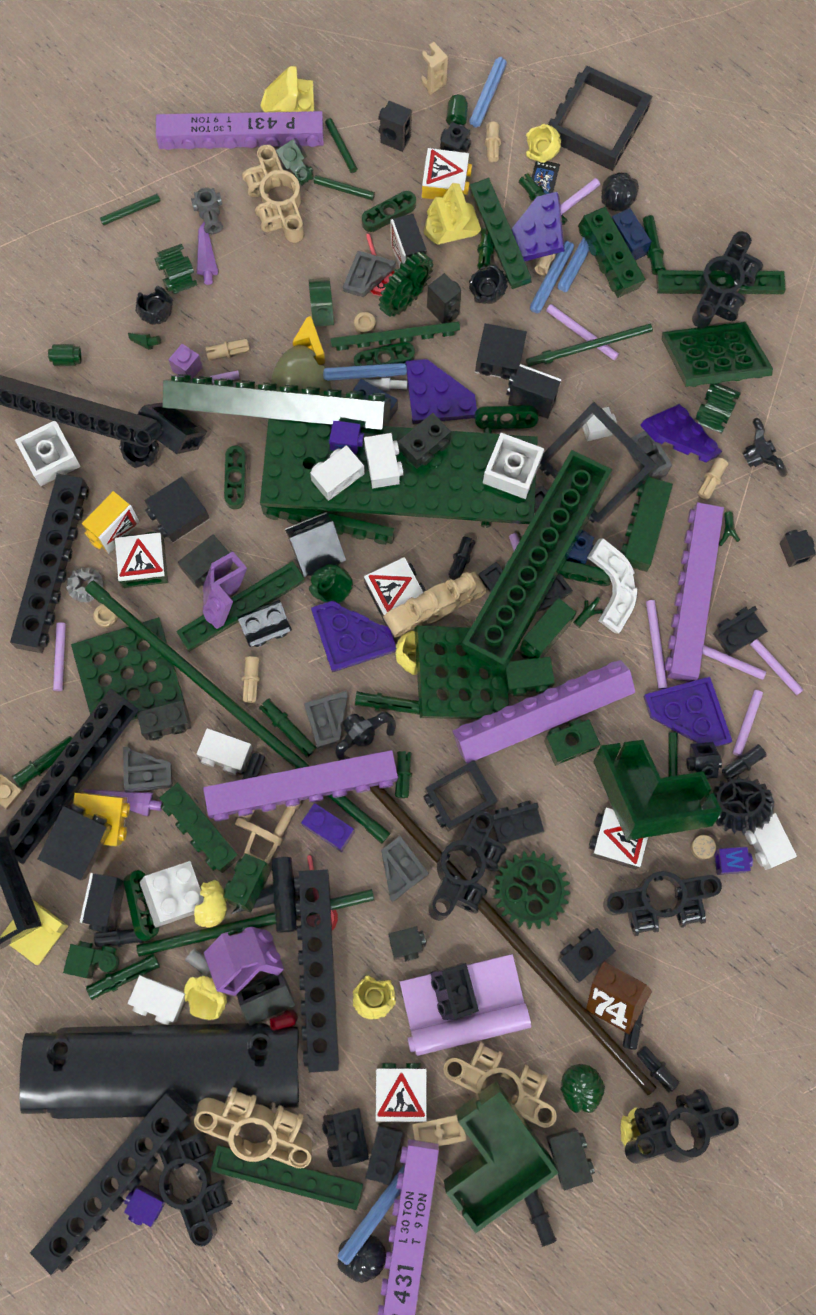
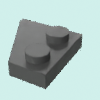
(367, 273)
(327, 718)
(145, 772)
(401, 868)

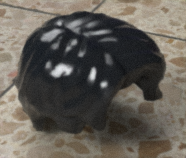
(619, 191)
(488, 284)
(154, 307)
(138, 456)
(366, 1263)

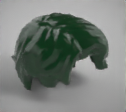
(331, 584)
(582, 1088)

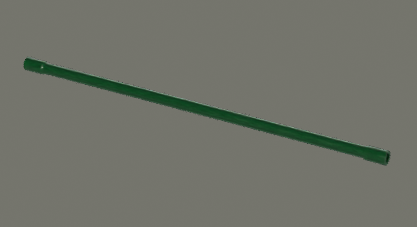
(103, 597)

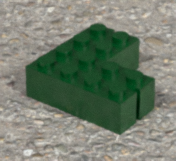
(647, 802)
(509, 1161)

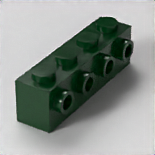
(611, 252)
(646, 523)
(199, 827)

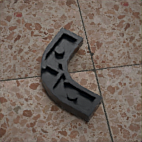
(559, 588)

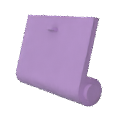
(498, 1002)

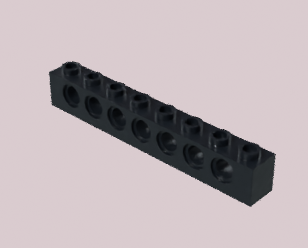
(64, 488)
(68, 773)
(328, 1059)
(49, 1250)

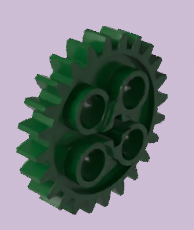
(406, 284)
(518, 908)

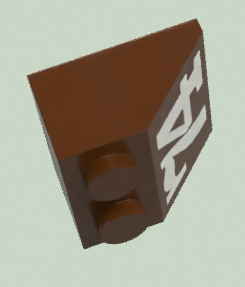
(617, 997)

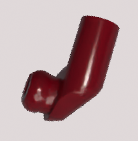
(287, 1019)

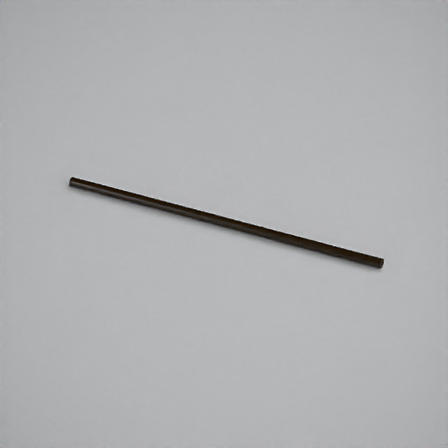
(521, 948)

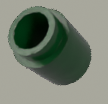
(457, 110)
(65, 355)

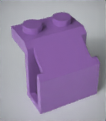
(219, 588)
(240, 957)

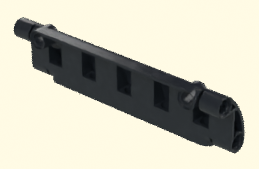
(132, 1067)

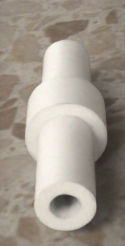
(387, 384)

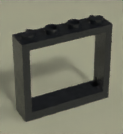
(615, 88)
(650, 466)
(16, 895)

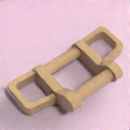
(275, 838)

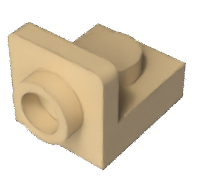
(8, 792)

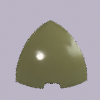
(299, 368)

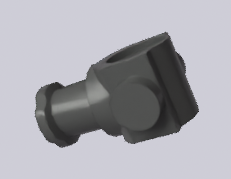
(208, 210)

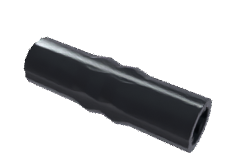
(284, 896)

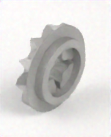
(73, 583)

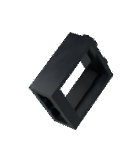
(179, 431)
(481, 786)

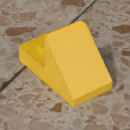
(308, 337)

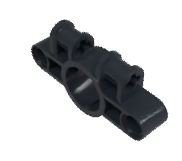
(734, 263)
(455, 891)
(689, 894)
(656, 1130)
(212, 1197)

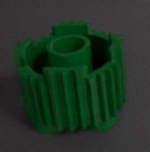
(176, 269)
(718, 407)

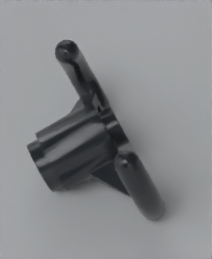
(762, 451)
(362, 731)

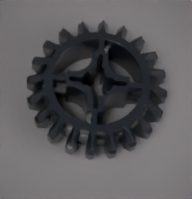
(743, 805)

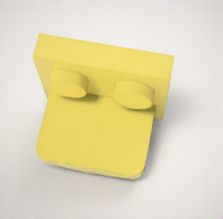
(288, 93)
(451, 217)

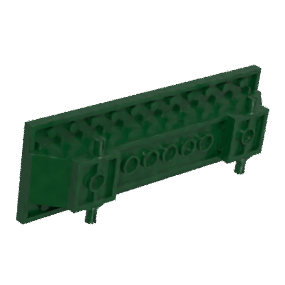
(443, 488)

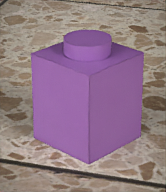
(185, 361)

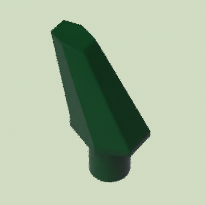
(145, 340)

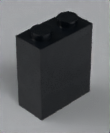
(75, 841)

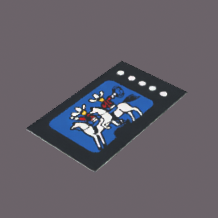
(545, 175)

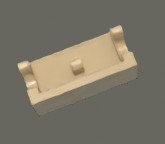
(436, 69)
(439, 1131)

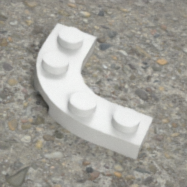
(623, 585)

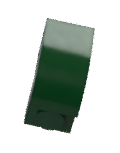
(321, 301)

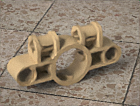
(278, 214)
(435, 603)
(526, 1100)
(241, 1109)

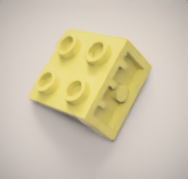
(40, 941)

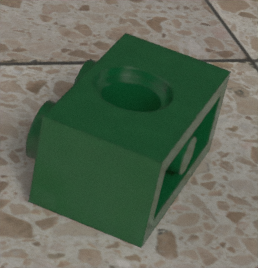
(581, 731)

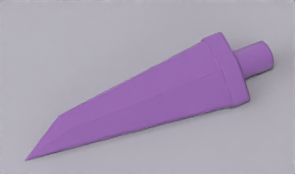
(205, 261)
(139, 801)

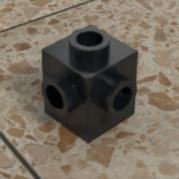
(455, 138)
(704, 758)

